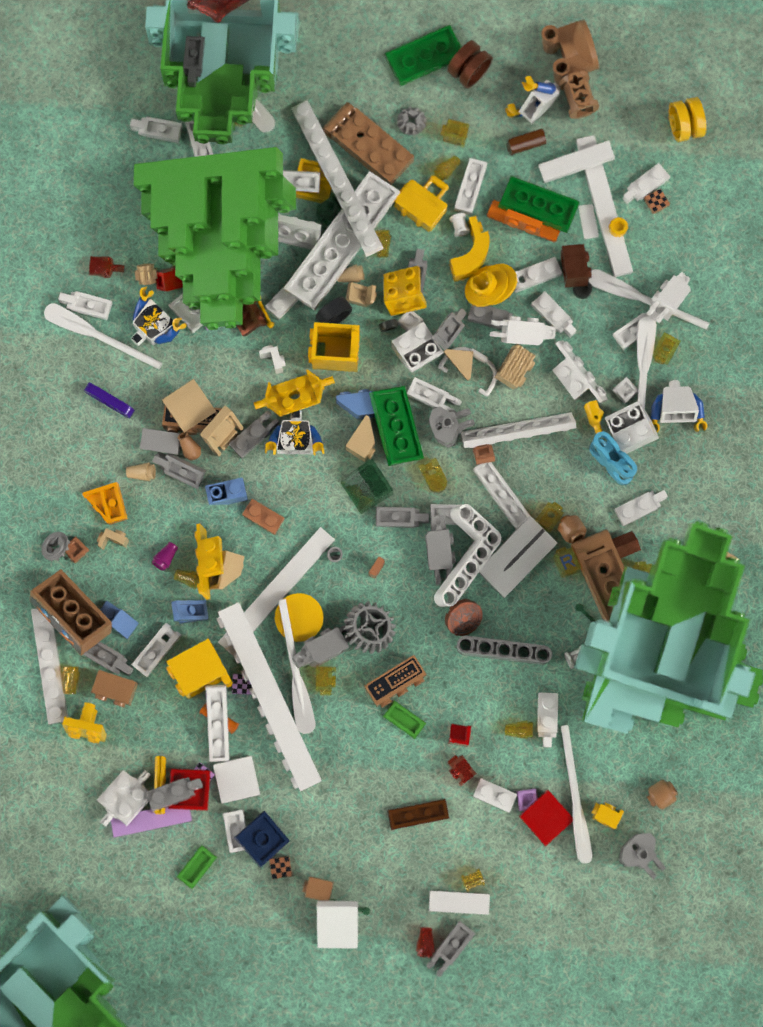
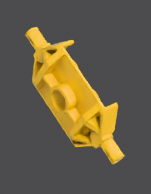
(307, 386)

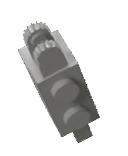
(439, 547)
(323, 648)

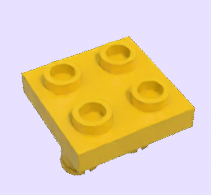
(85, 726)

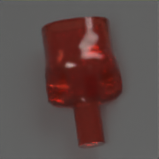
(104, 266)

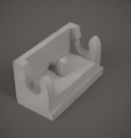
(160, 441)

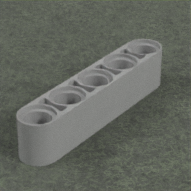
(513, 647)

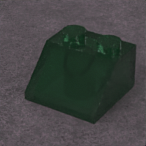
(367, 486)

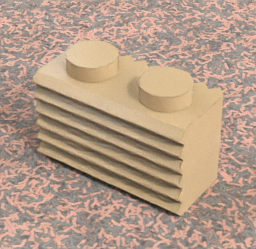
(515, 367)

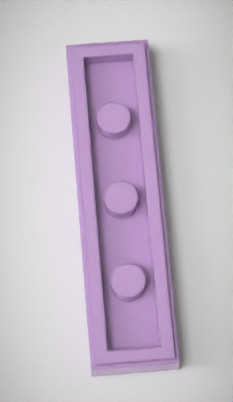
(148, 820)

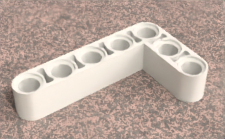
(475, 563)

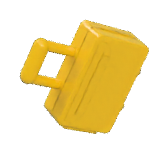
(421, 204)

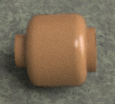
(572, 528)
(662, 794)

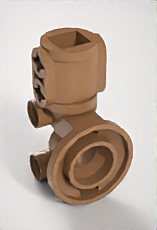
(573, 69)

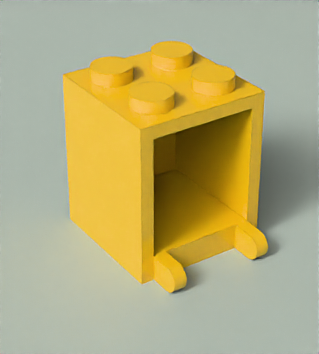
(340, 346)
(197, 668)

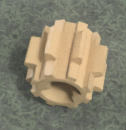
(146, 274)

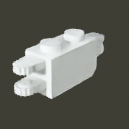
(670, 297)
(523, 332)

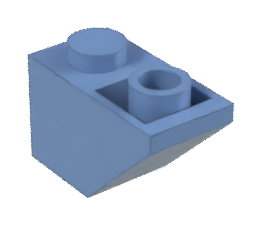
(356, 404)
(226, 492)

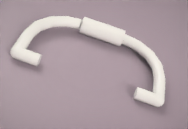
(479, 356)

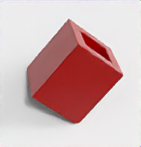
(167, 280)
(460, 735)

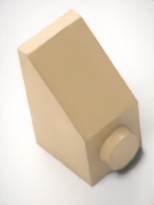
(362, 441)
(232, 568)

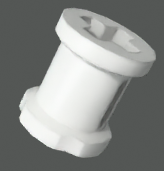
(460, 224)
(572, 657)

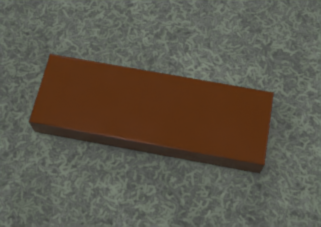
(418, 814)

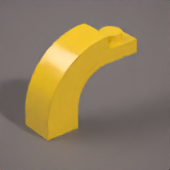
(468, 264)

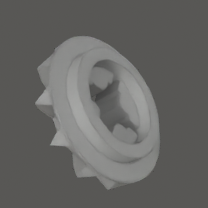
(410, 128)
(53, 540)

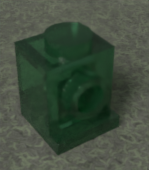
(328, 215)

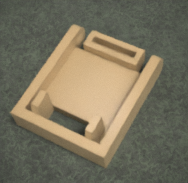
(221, 430)

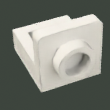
(278, 361)

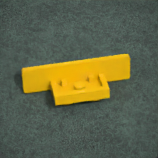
(209, 559)

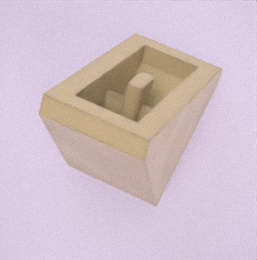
(461, 360)

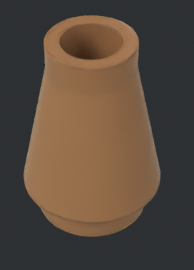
(190, 448)

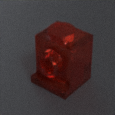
(461, 769)

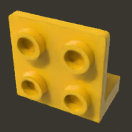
(403, 291)

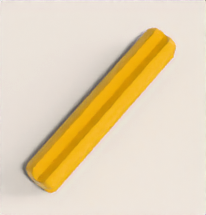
(160, 777)

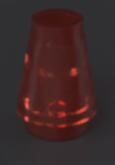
(425, 943)

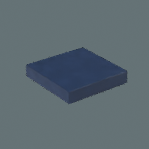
(261, 839)

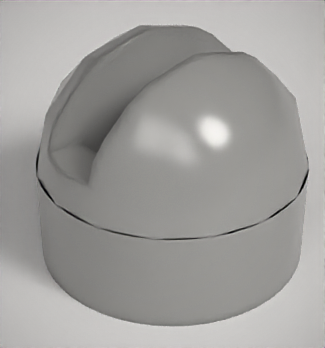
(335, 558)

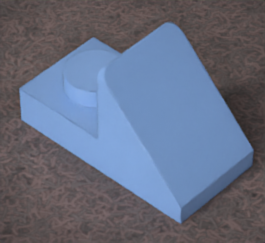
(189, 610)
(120, 620)

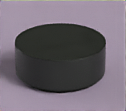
(582, 292)
(388, 325)

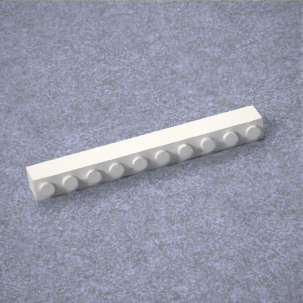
(269, 696)

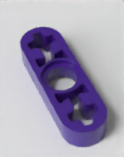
(109, 400)

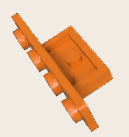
(522, 222)

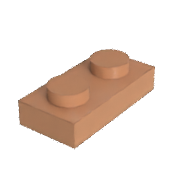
(263, 516)

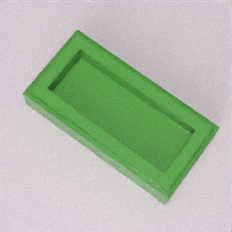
(404, 719)
(197, 867)

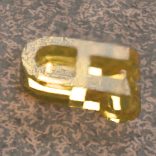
(436, 482)

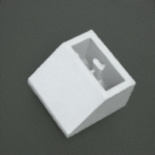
(416, 347)
(631, 427)

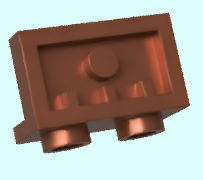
(252, 319)

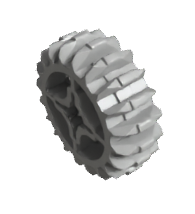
(366, 612)

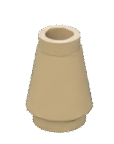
(352, 274)
(141, 472)

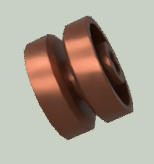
(469, 64)

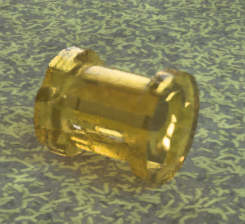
(473, 880)

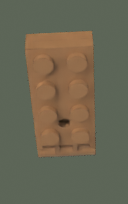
(374, 150)
(596, 553)

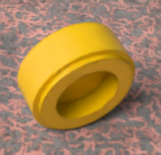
(618, 227)

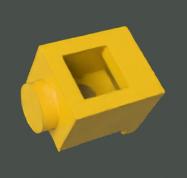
(607, 815)

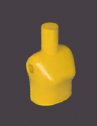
(594, 415)

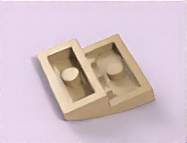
(188, 405)

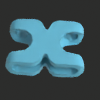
(613, 458)

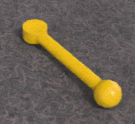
(270, 324)

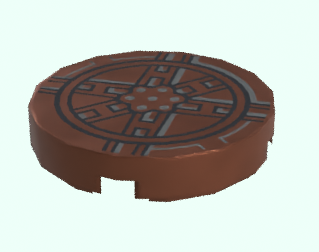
(463, 617)

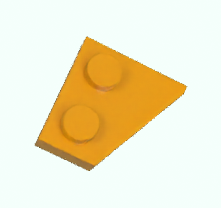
(108, 502)

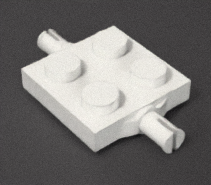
(124, 798)

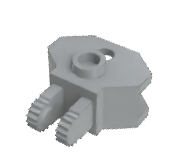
(450, 426)
(642, 855)

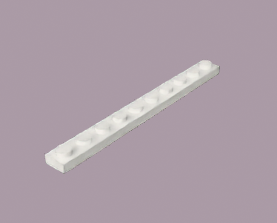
(337, 178)

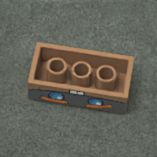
(70, 612)

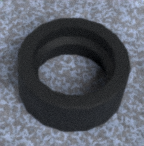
(334, 311)

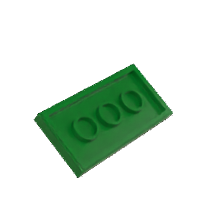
(423, 55)
(539, 203)
(396, 425)

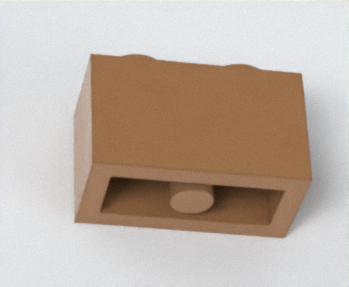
(114, 688)
(318, 889)

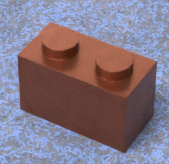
(575, 266)

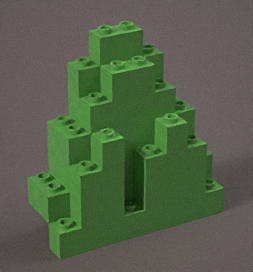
(216, 224)

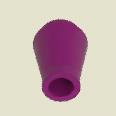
(165, 556)

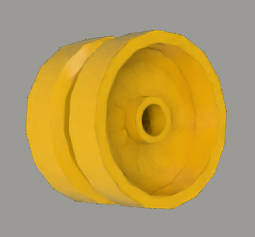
(687, 119)

